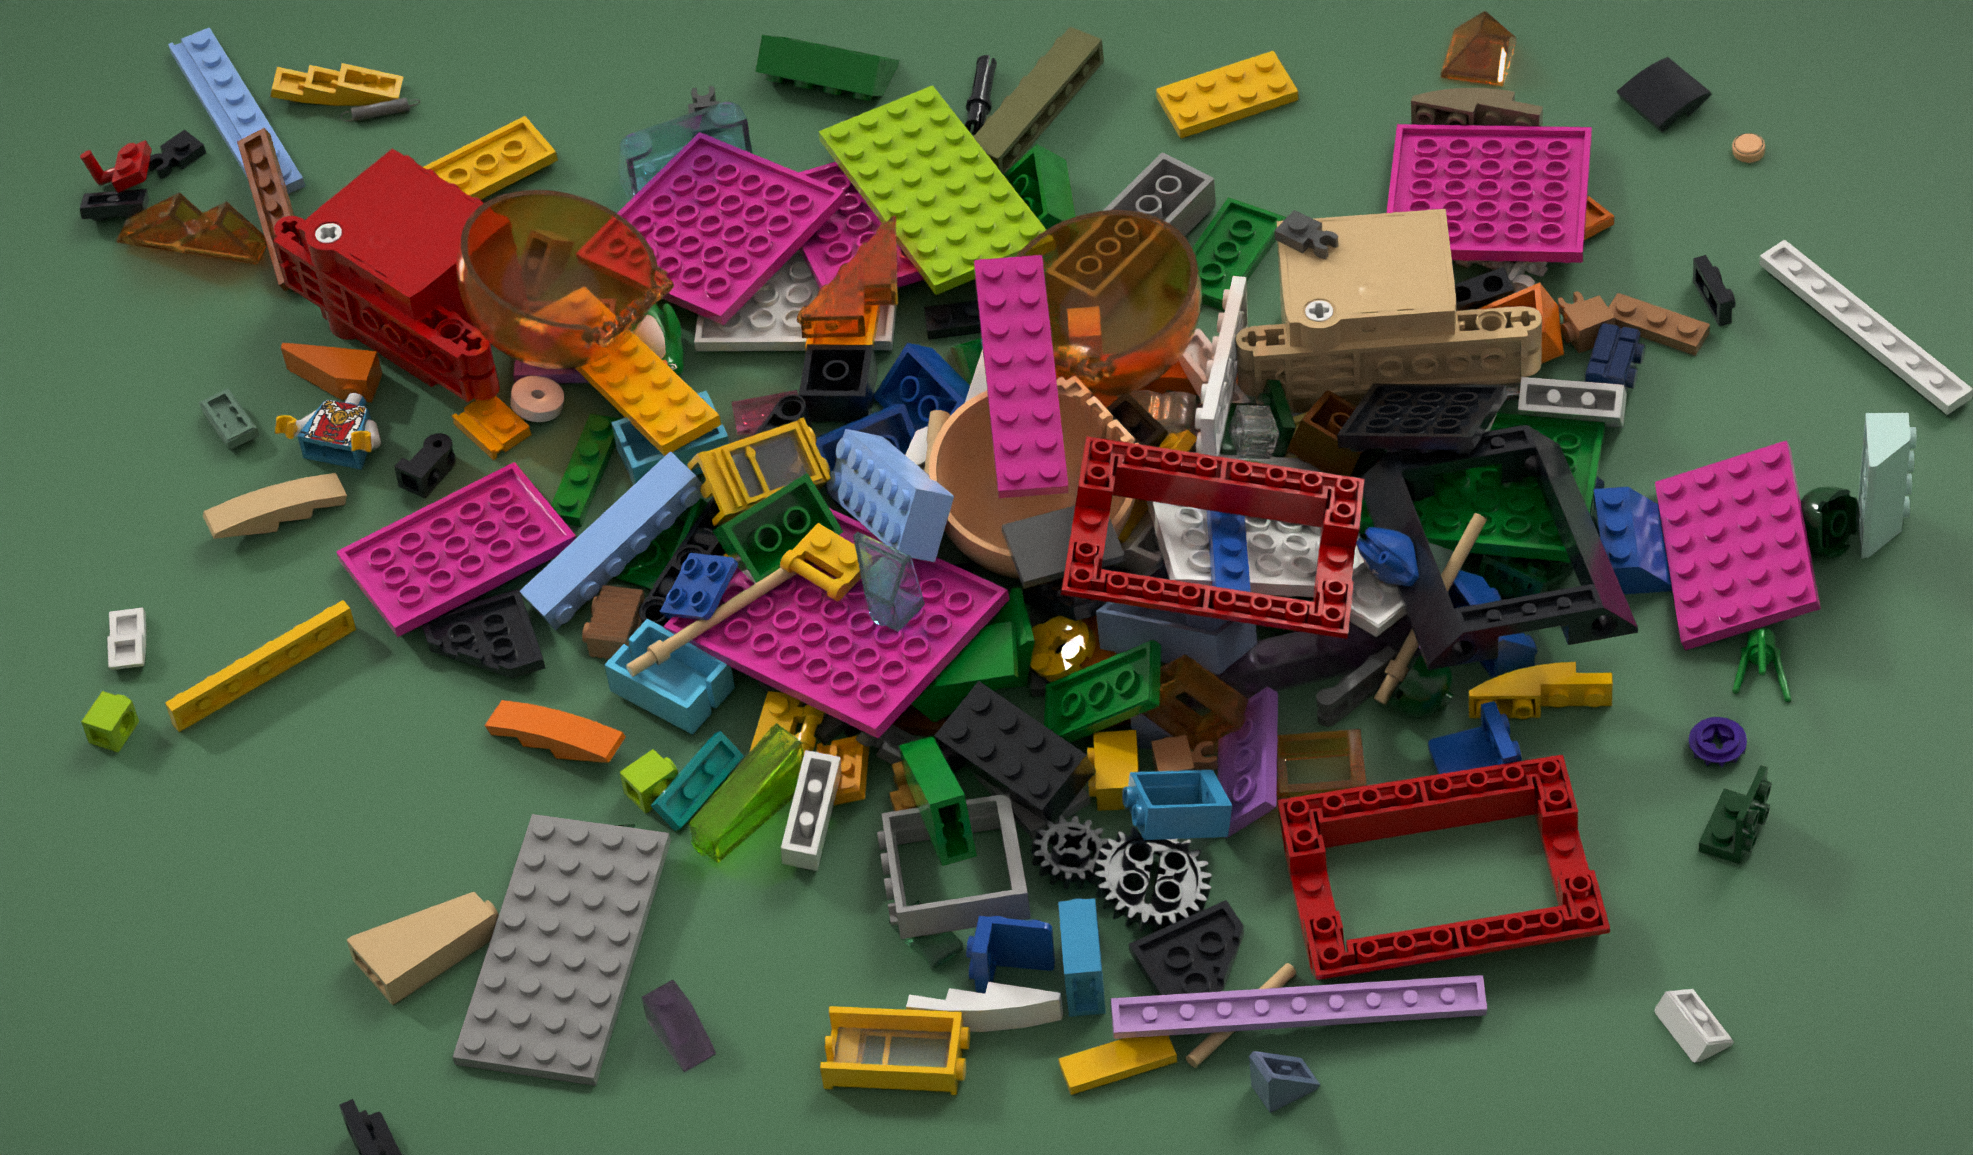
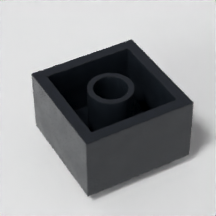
(838, 382)

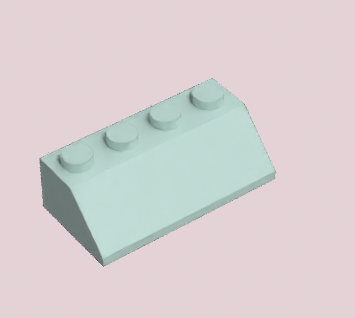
(1884, 478)

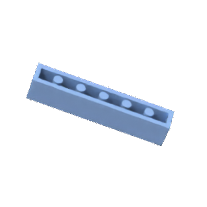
(613, 541)

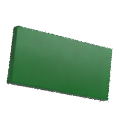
(1233, 247)
(1104, 693)

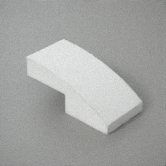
(127, 639)

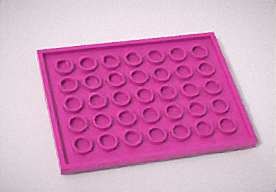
(834, 650)

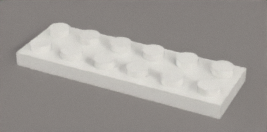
(1221, 371)

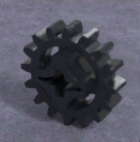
(1070, 851)

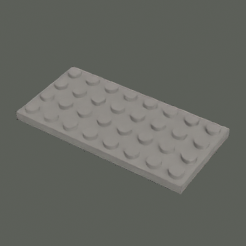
(562, 950)

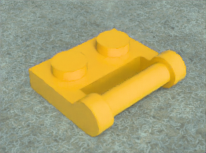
(829, 553)

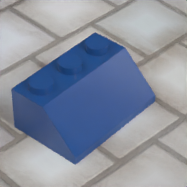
(923, 384)
(891, 423)
(1632, 539)
(1514, 650)

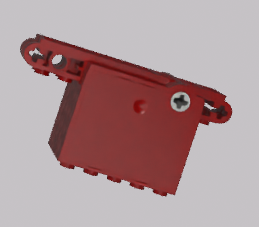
(386, 272)

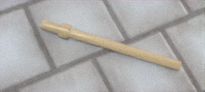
(661, 651)
(1397, 668)

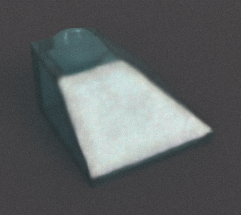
(888, 582)

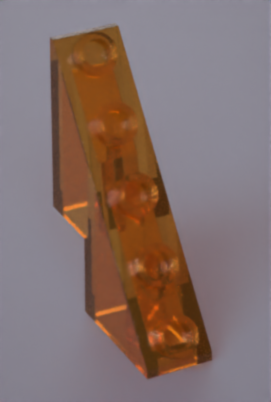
(183, 228)
(864, 281)

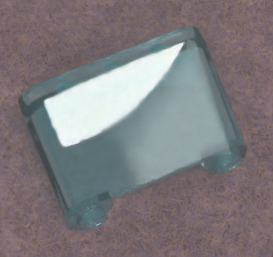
(650, 149)

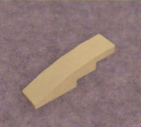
(266, 507)

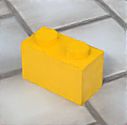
(1113, 759)

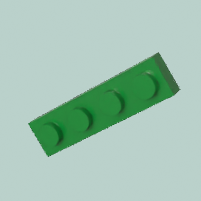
(585, 470)

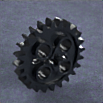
(1118, 873)

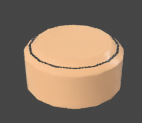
(1748, 147)

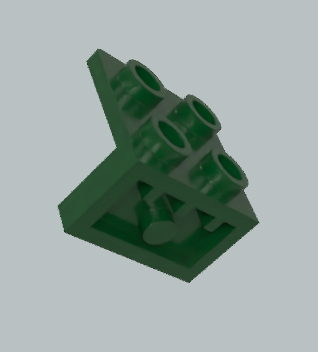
(1272, 396)
(1521, 576)
(1735, 820)

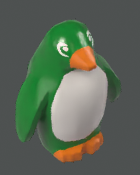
(663, 336)

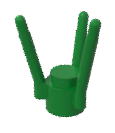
(1761, 651)

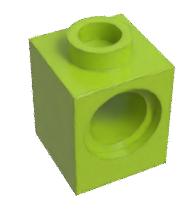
(110, 721)
(647, 779)

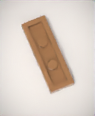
(1660, 324)

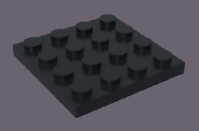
(1422, 417)

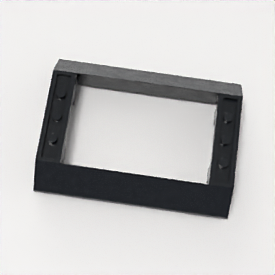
(1472, 632)

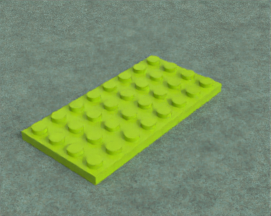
(937, 181)

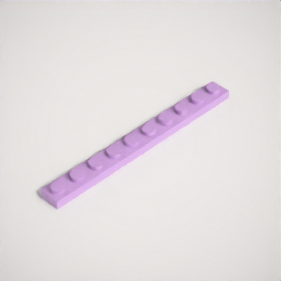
(1298, 1006)

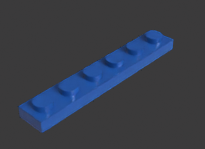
(1228, 551)

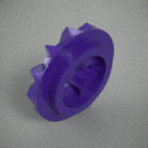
(1730, 735)

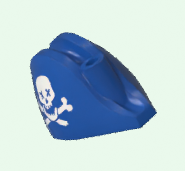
(1389, 556)

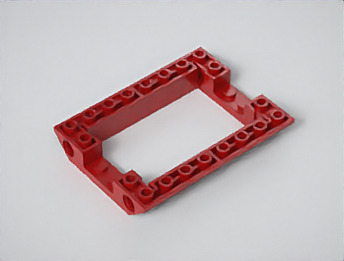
(1220, 486)
(1433, 804)

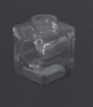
(1253, 432)

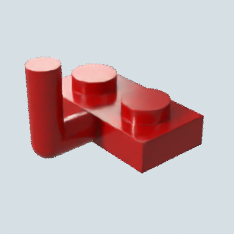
(129, 169)

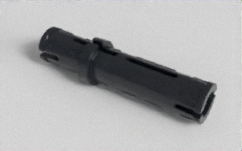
(979, 102)

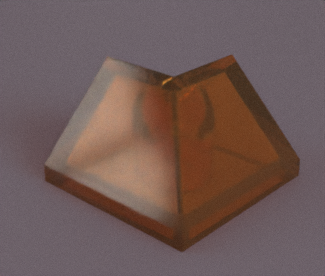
(1479, 51)

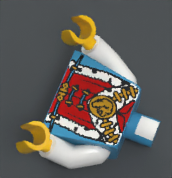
(334, 432)

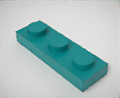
(697, 781)

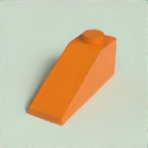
(335, 369)

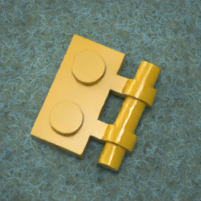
(787, 713)

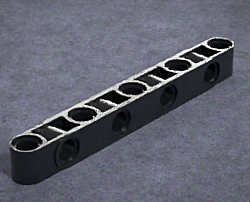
(701, 536)

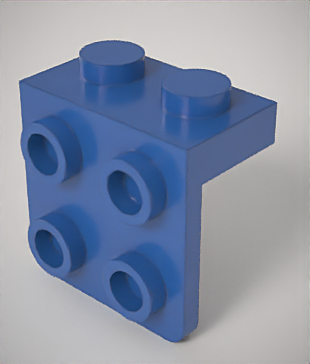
(699, 586)
(1477, 746)
(1008, 944)

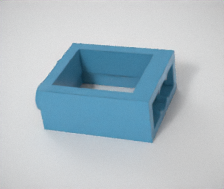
(1177, 804)
(1081, 957)

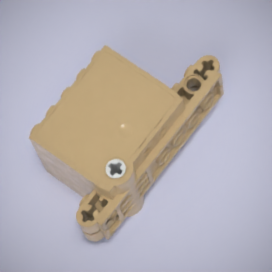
(1382, 316)

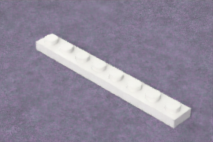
(1866, 327)

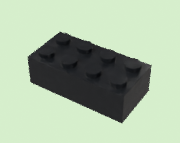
(1015, 753)

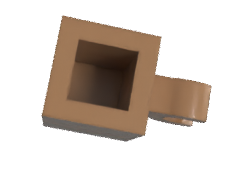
(1583, 320)
(1175, 755)

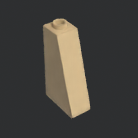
(422, 945)

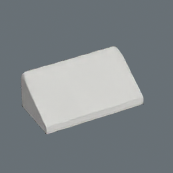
(1692, 1024)

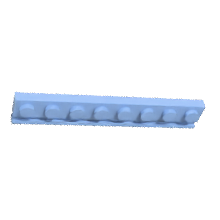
(227, 98)

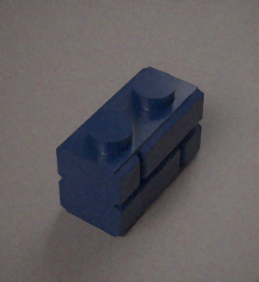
(1615, 356)

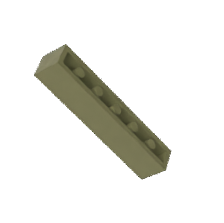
(1040, 97)

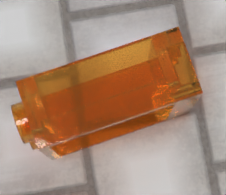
(1177, 719)
(1320, 745)

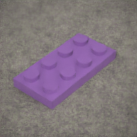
(1250, 761)

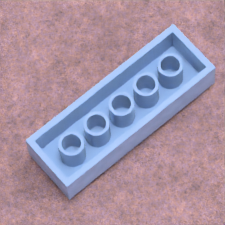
(889, 494)

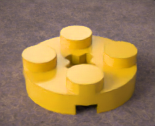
(1078, 642)

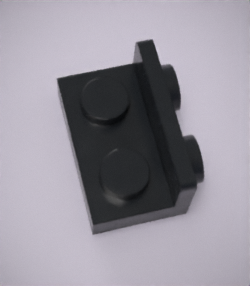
(367, 1131)

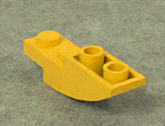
(1553, 684)

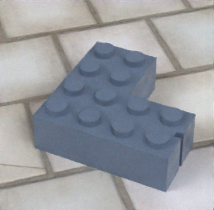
(1204, 639)

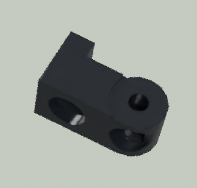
(1483, 290)
(427, 466)

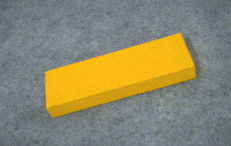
(1115, 1061)

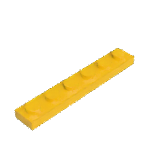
(260, 666)

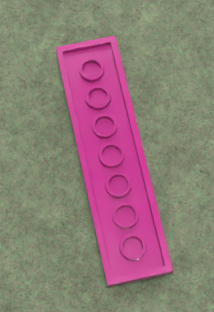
(1020, 377)

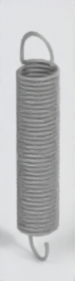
(380, 109)

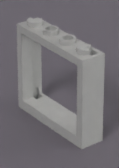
(959, 913)

